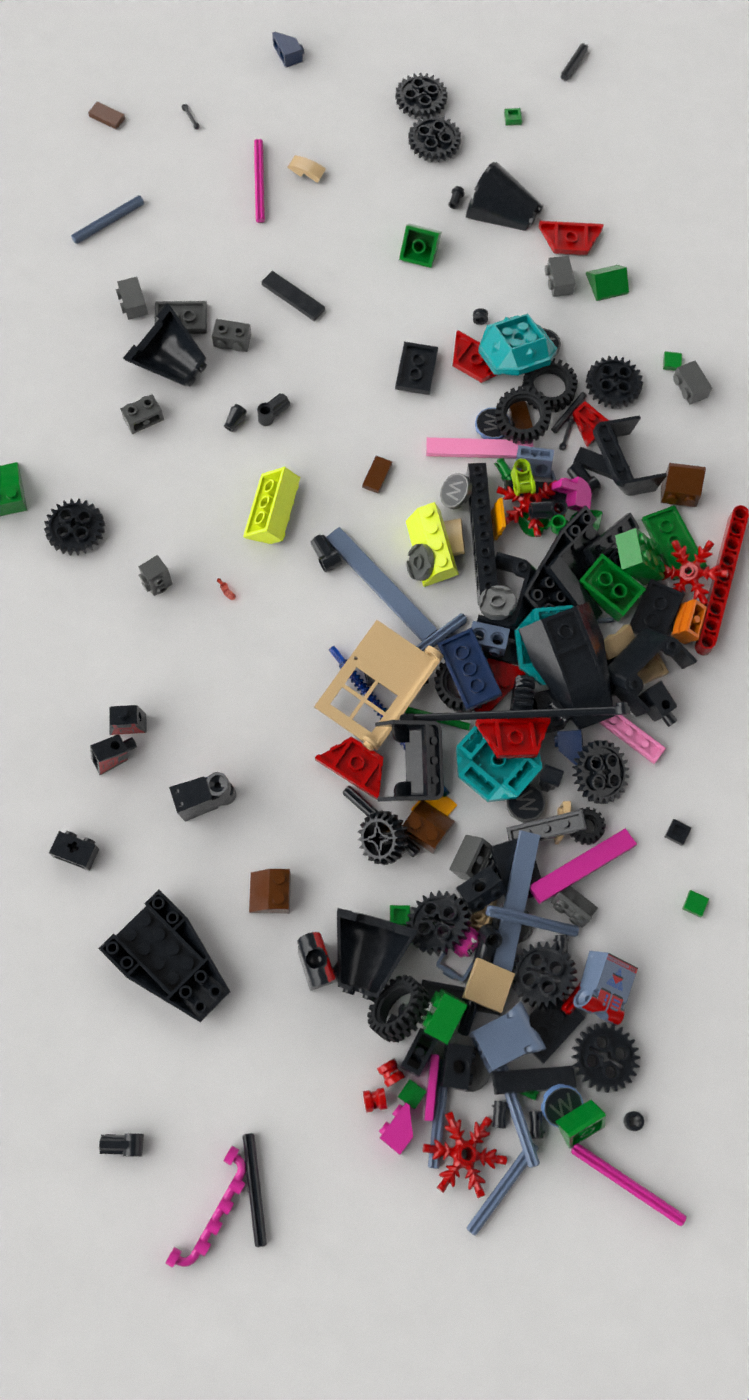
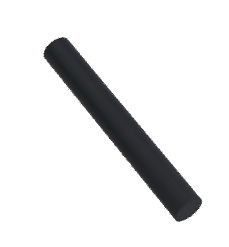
(569, 412)

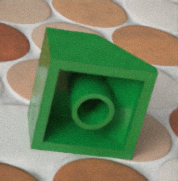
(420, 245)

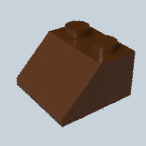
(682, 485)
(427, 826)
(270, 891)

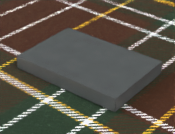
(191, 313)

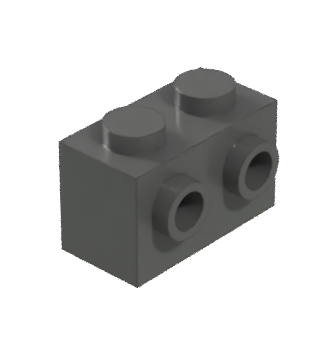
(560, 276)
(132, 298)
(231, 335)
(692, 382)
(142, 413)
(155, 576)
(471, 857)

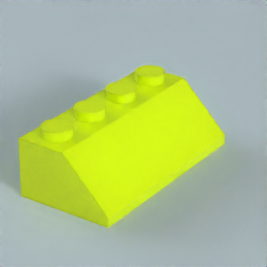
(272, 506)
(428, 528)

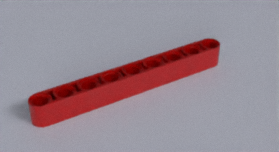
(722, 587)

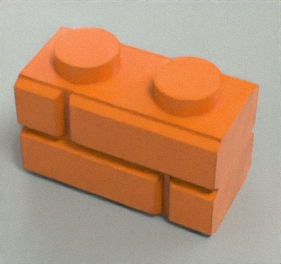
(689, 621)

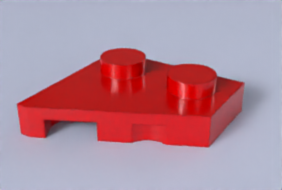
(586, 419)

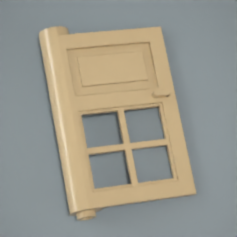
(391, 663)

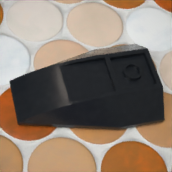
(568, 544)
(571, 660)
(167, 958)

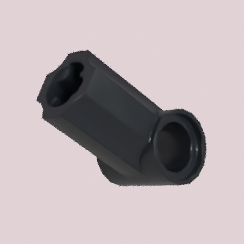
(272, 409)
(578, 470)
(546, 510)
(326, 555)
(550, 778)
(487, 947)
(126, 1144)

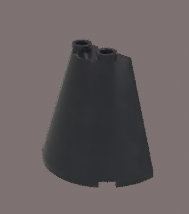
(502, 200)
(169, 350)
(368, 951)

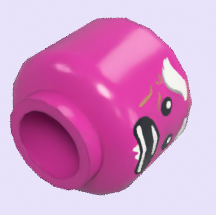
(469, 945)

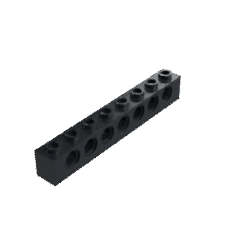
(481, 528)

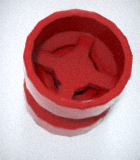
(390, 1067)
(375, 1100)

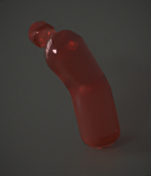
(225, 589)

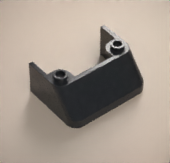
(606, 438)
(522, 569)
(626, 665)
(422, 759)

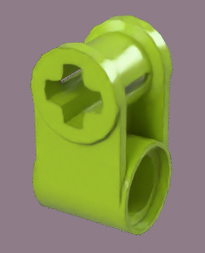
(523, 481)

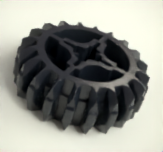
(523, 693)
(382, 850)

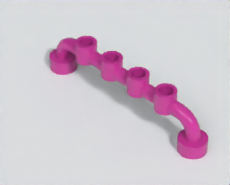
(214, 1224)

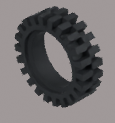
(561, 371)
(523, 395)
(443, 692)
(411, 1015)

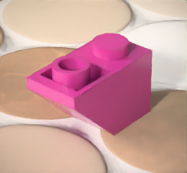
(399, 1131)

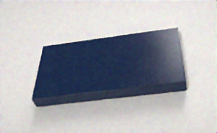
(469, 669)

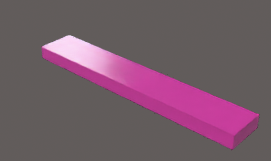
(582, 866)

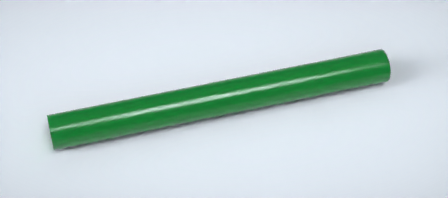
(459, 724)

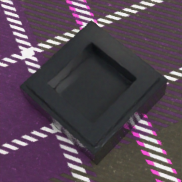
(677, 832)

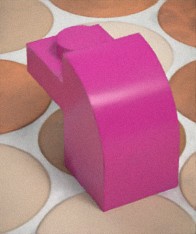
(577, 492)

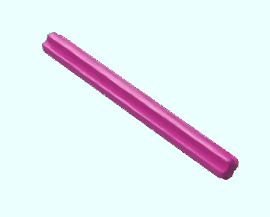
(259, 181)
(628, 1184)

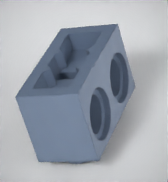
(539, 459)
(489, 634)

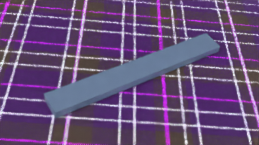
(381, 584)
(516, 897)

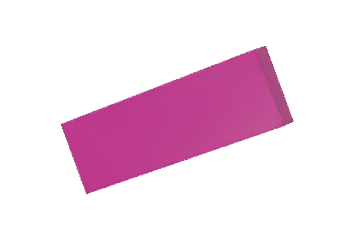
(431, 1087)

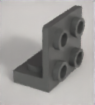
(574, 906)

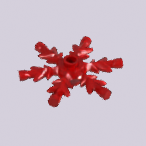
(524, 505)
(697, 572)
(472, 1154)

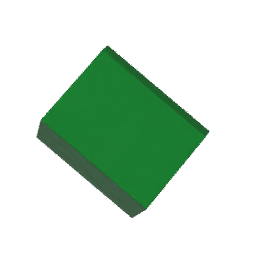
(608, 282)
(581, 1123)

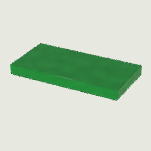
(667, 527)

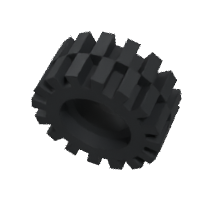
(598, 831)

